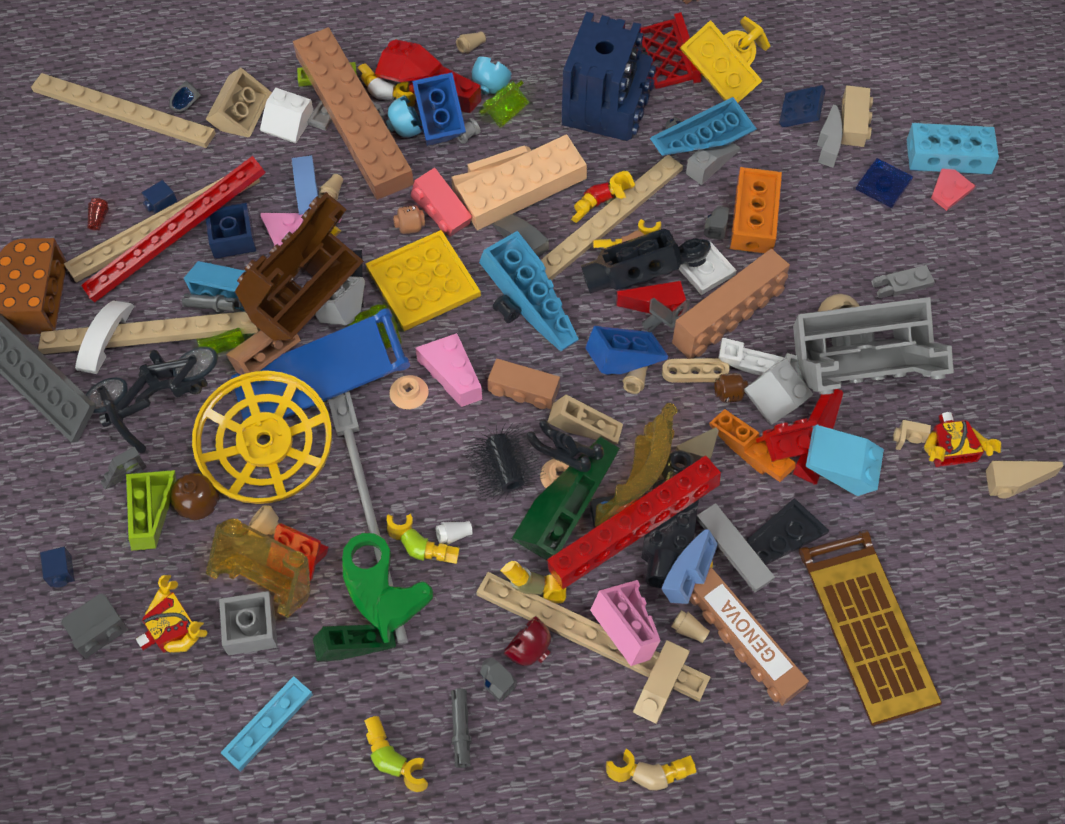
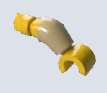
(650, 776)

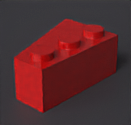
(468, 91)

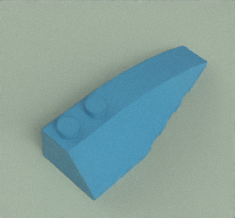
(708, 129)
(524, 280)

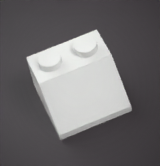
(286, 115)

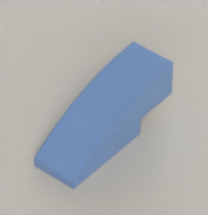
(304, 182)
(690, 568)

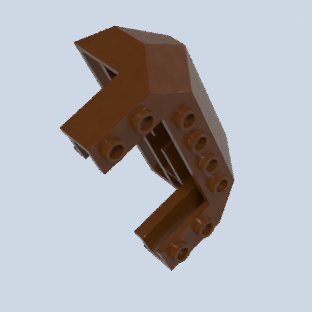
(269, 284)

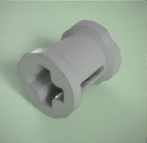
(471, 128)

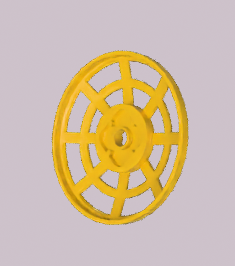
(257, 425)

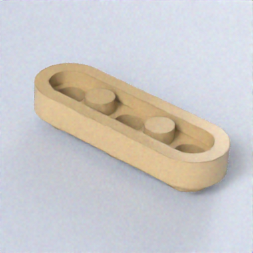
(684, 370)

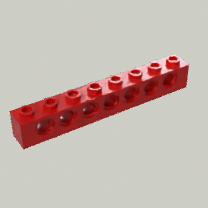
(633, 522)

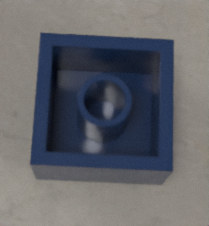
(230, 231)

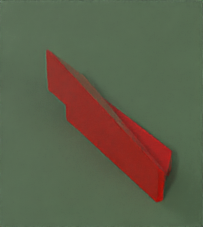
(825, 414)

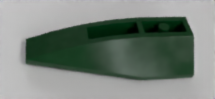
(562, 505)

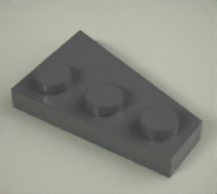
(125, 463)

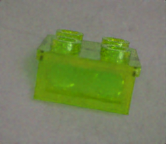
(505, 103)

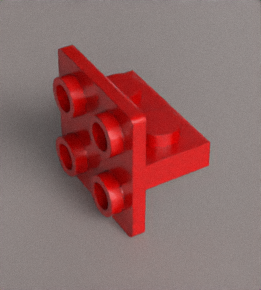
(788, 440)
(303, 543)

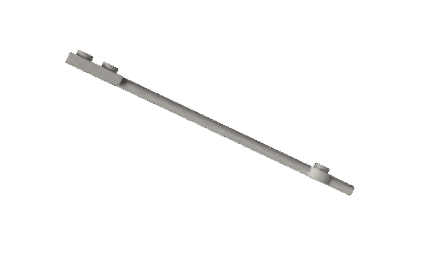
(345, 424)

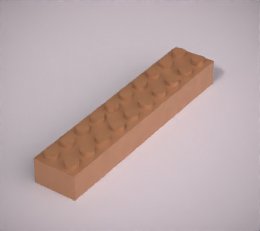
(353, 114)

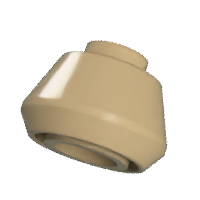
(265, 520)

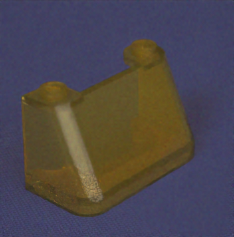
(262, 560)

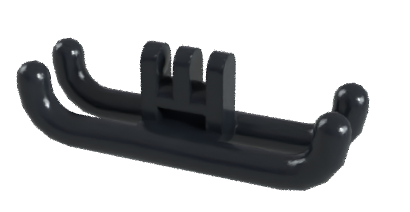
(566, 448)

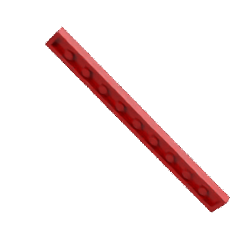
(173, 229)

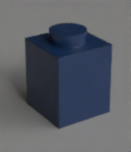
(158, 197)
(57, 567)

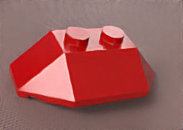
(406, 62)

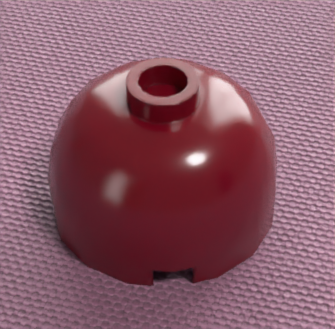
(530, 643)

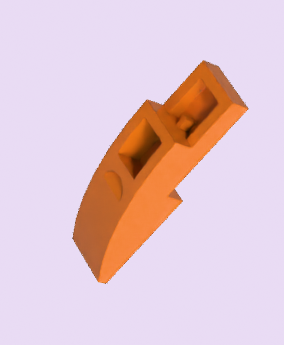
(742, 440)

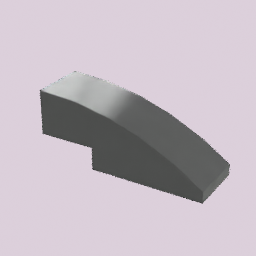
(531, 235)

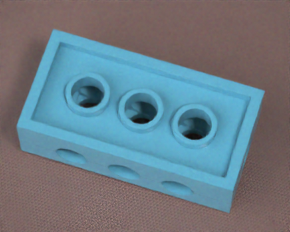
(952, 147)

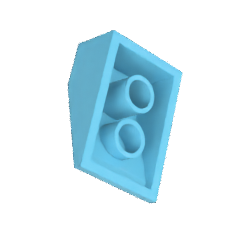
(845, 459)

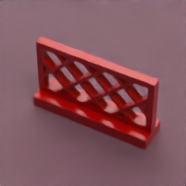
(681, 37)

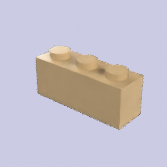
(856, 116)

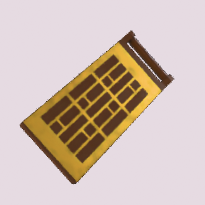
(871, 630)

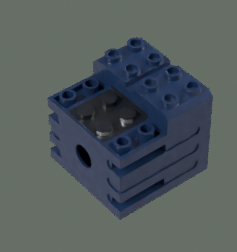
(606, 79)

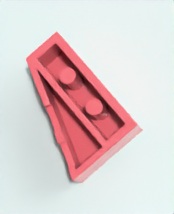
(440, 202)

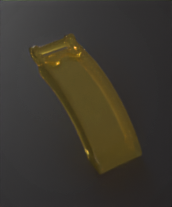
(649, 461)

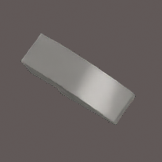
(830, 138)

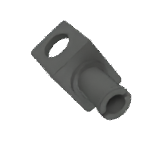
(661, 314)

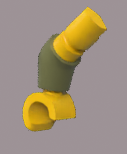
(533, 583)

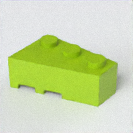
(147, 506)

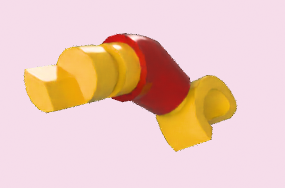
(602, 192)

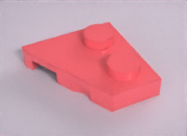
(951, 188)

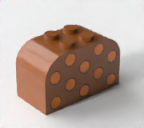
(31, 284)

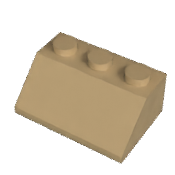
(239, 104)

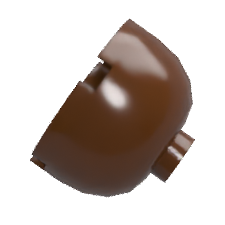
(194, 496)

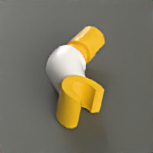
(384, 90)

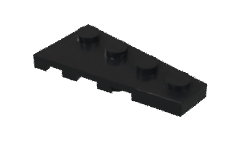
(786, 532)

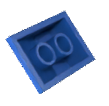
(623, 349)

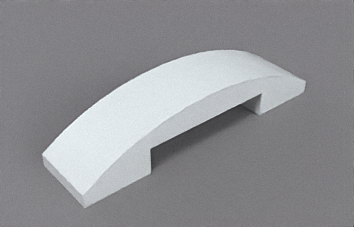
(98, 335)
(751, 360)

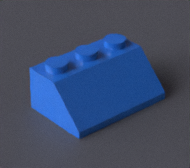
(439, 108)

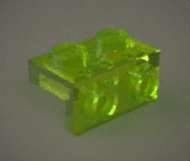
(222, 341)

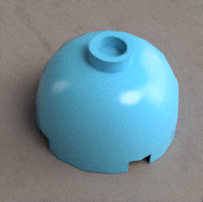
(490, 76)
(403, 118)

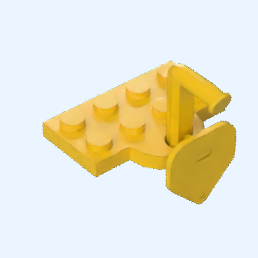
(724, 59)

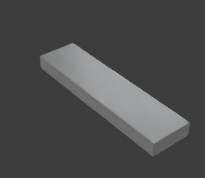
(735, 548)

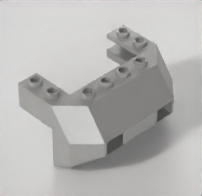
(858, 355)

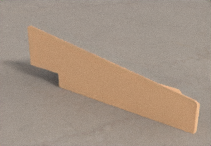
(484, 165)

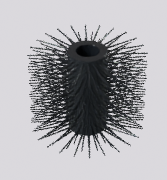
(504, 462)

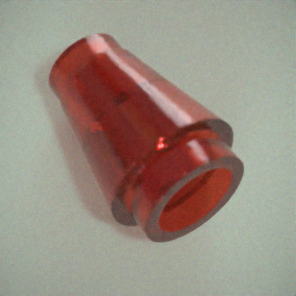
(97, 212)

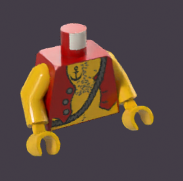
(957, 442)
(169, 622)

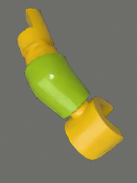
(417, 545)
(390, 761)

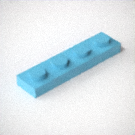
(266, 723)

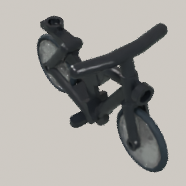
(113, 397)

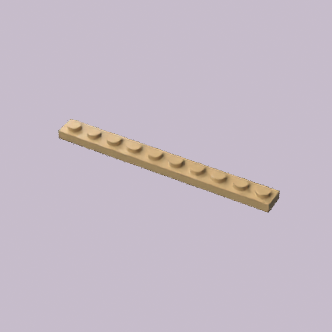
(124, 110)
(610, 216)
(108, 251)
(151, 332)
(579, 630)

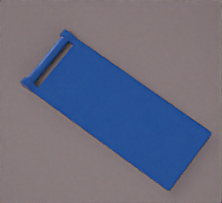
(333, 364)

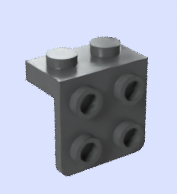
(93, 625)

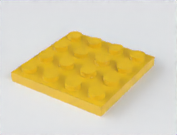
(423, 280)

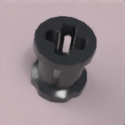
(506, 308)

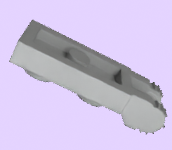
(904, 281)

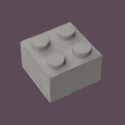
(248, 623)

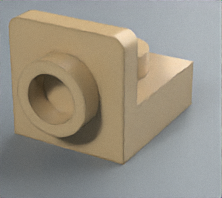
(912, 431)

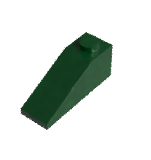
(349, 641)

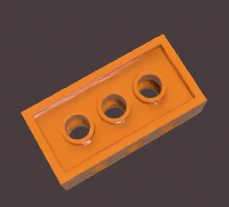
(756, 224)

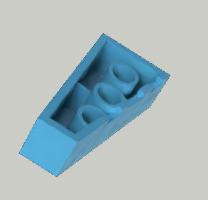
(213, 280)

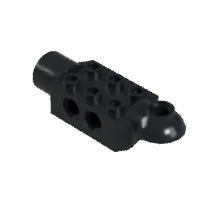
(642, 260)
(668, 540)

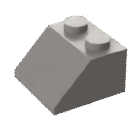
(344, 303)
(778, 391)

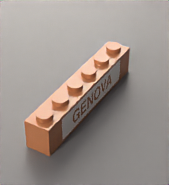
(748, 639)

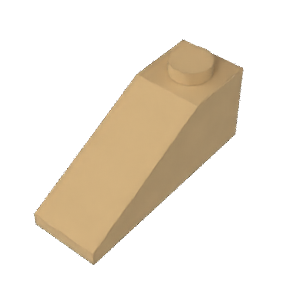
(583, 420)
(1013, 477)
(661, 682)

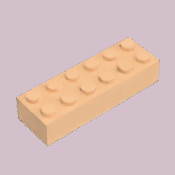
(522, 181)

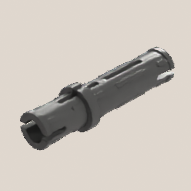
(216, 302)
(461, 738)

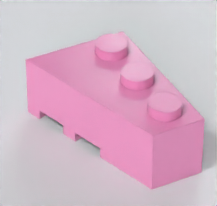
(451, 368)
(626, 621)

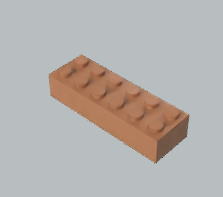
(730, 304)

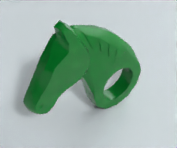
(370, 591)

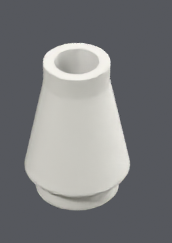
(452, 531)

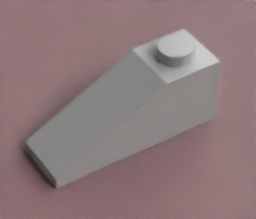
(709, 160)

